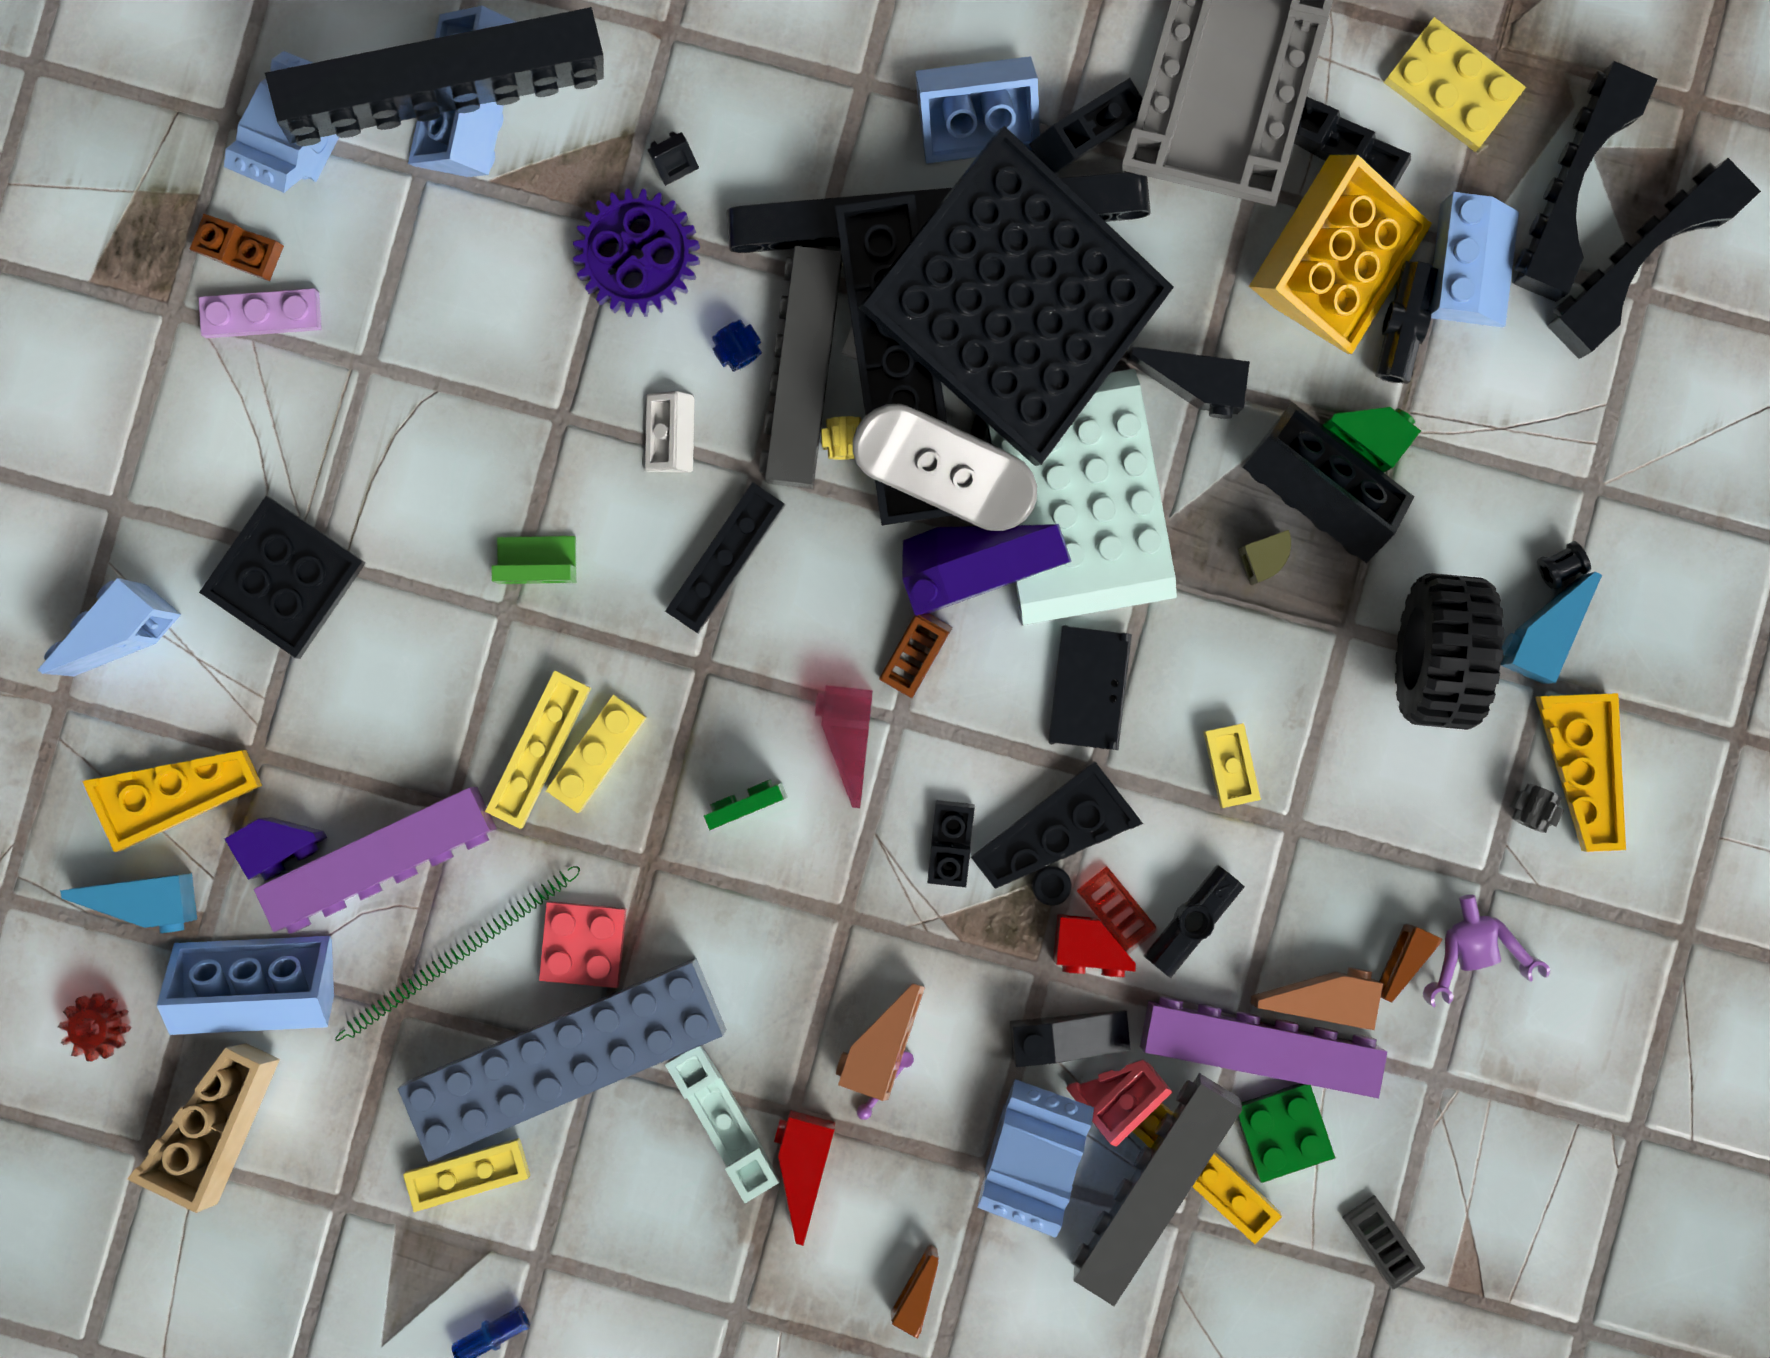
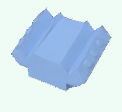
(262, 147)
(1035, 1157)

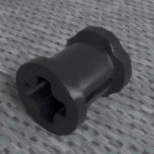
(1564, 565)

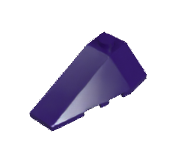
(968, 561)

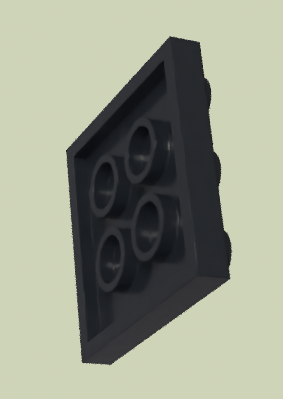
(282, 577)

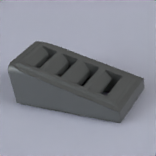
(1401, 1272)

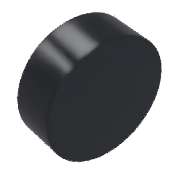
(1051, 885)

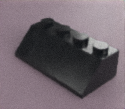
(1329, 483)

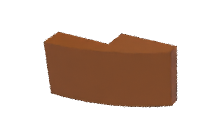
(236, 247)

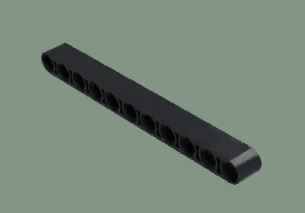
(815, 222)

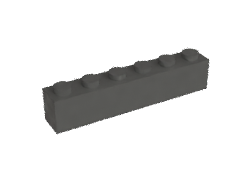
(803, 367)
(1156, 1189)

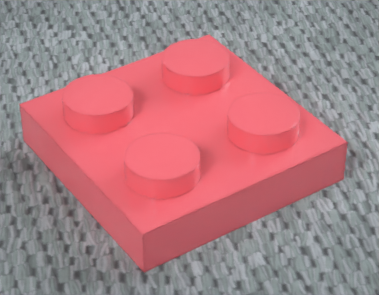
(582, 944)

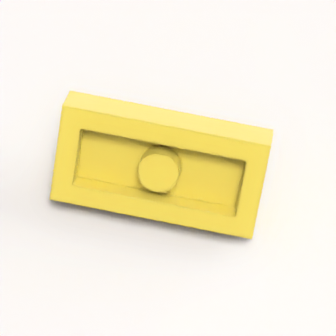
(1232, 765)

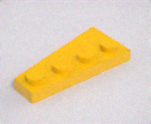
(158, 798)

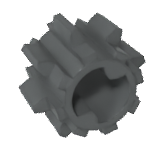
(1536, 808)

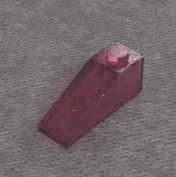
(846, 727)

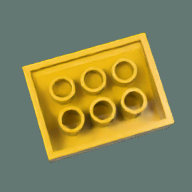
(1341, 252)

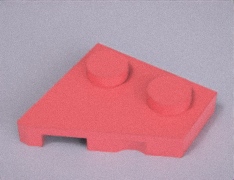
(1122, 1098)

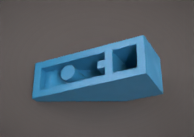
(1545, 639)
(143, 902)

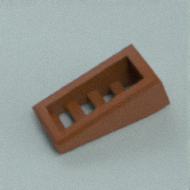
(900, 683)
(1407, 957)
(913, 1301)

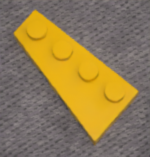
(1589, 763)

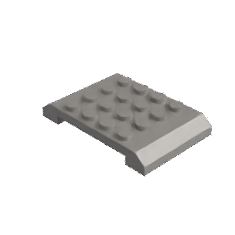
(1228, 94)

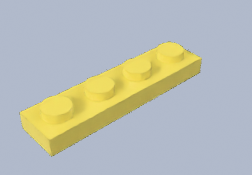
(538, 749)

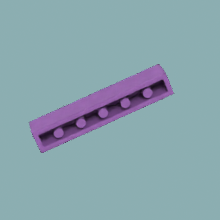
(375, 859)
(1263, 1048)

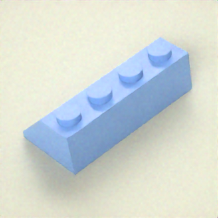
(460, 141)
(248, 985)

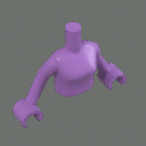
(1477, 947)

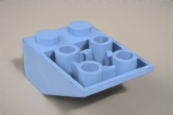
(118, 624)

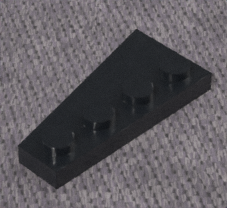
(1064, 823)

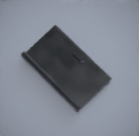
(1088, 686)

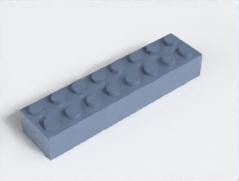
(562, 1059)

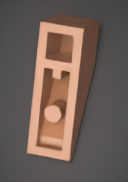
(1333, 998)
(877, 1054)

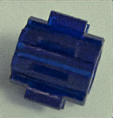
(736, 345)

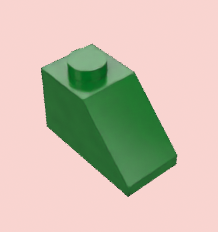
(1376, 434)

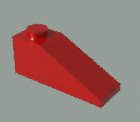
(802, 1160)

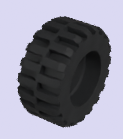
(1449, 651)

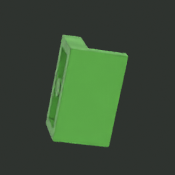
(535, 560)

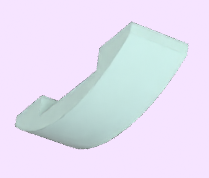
(724, 1123)

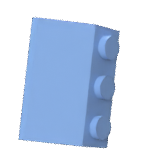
(971, 102)
(1473, 259)

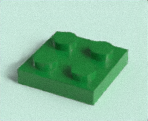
(731, 809)
(1284, 1132)

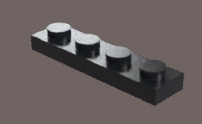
(725, 558)

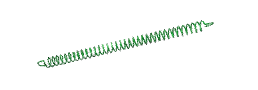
(463, 953)

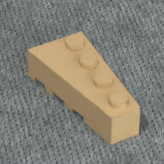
(208, 1133)

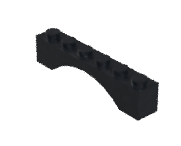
(1555, 250)
(1597, 311)

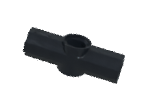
(1406, 322)
(1211, 901)

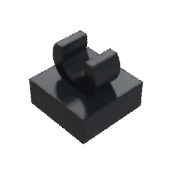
(673, 158)

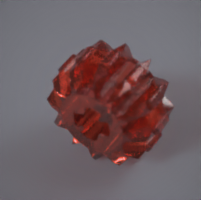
(80, 1032)

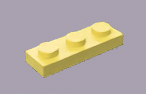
(596, 754)
(466, 1175)

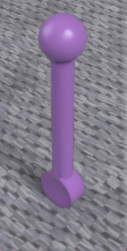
(865, 1110)

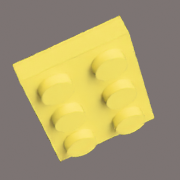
(1454, 84)

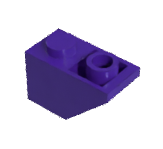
(271, 842)

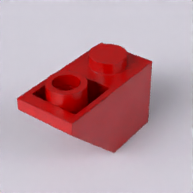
(1088, 943)

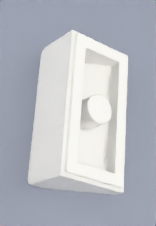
(669, 432)

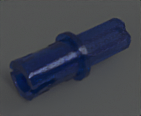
(492, 1334)

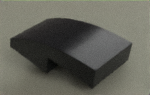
(951, 843)

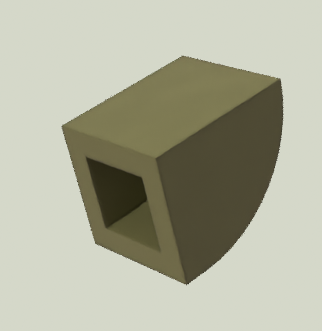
(1266, 556)

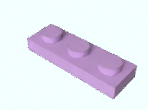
(260, 313)

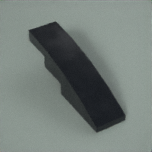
(1326, 134)

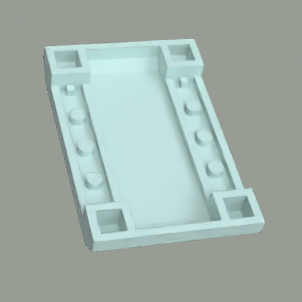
(1108, 507)

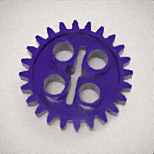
(614, 225)

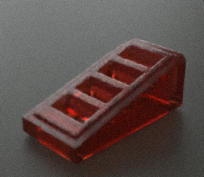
(1139, 936)

